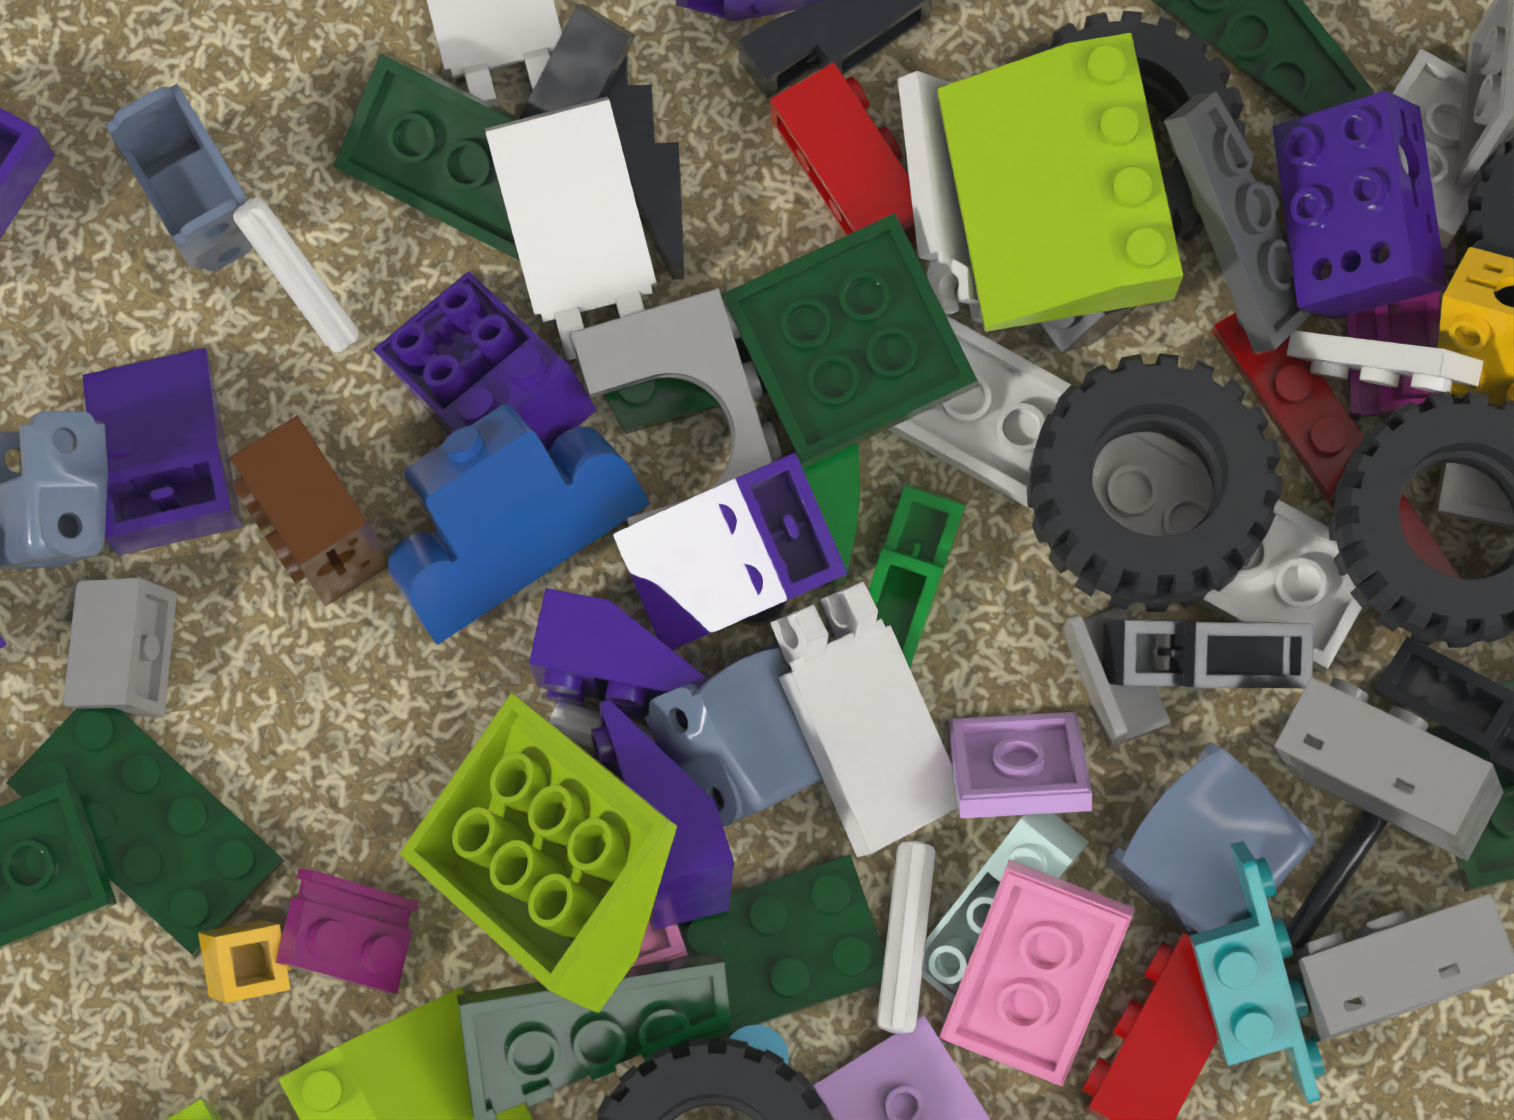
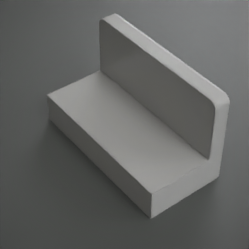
(120, 646)
(1120, 710)

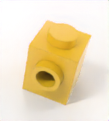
(242, 961)

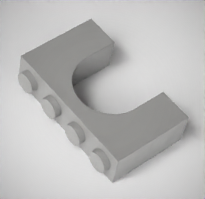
(689, 343)

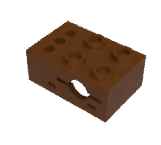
(313, 516)

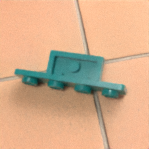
(1248, 984)

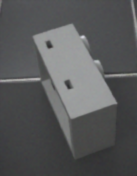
(1365, 754)
(1400, 966)

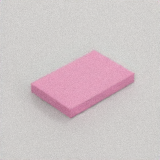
(1036, 972)

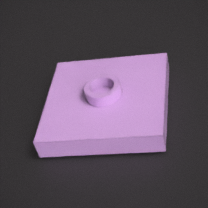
(1019, 765)
(901, 1080)

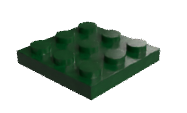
(850, 340)

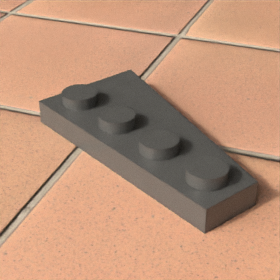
(1238, 219)

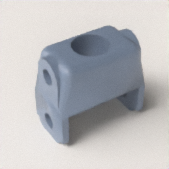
(182, 177)
(58, 500)
(738, 737)
(1183, 849)

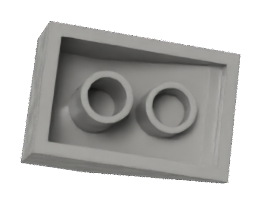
(1488, 91)

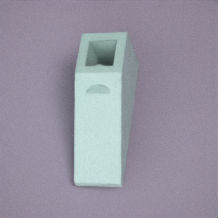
(1036, 842)

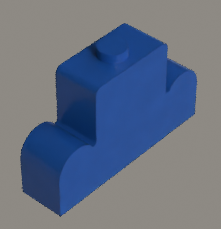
(504, 515)

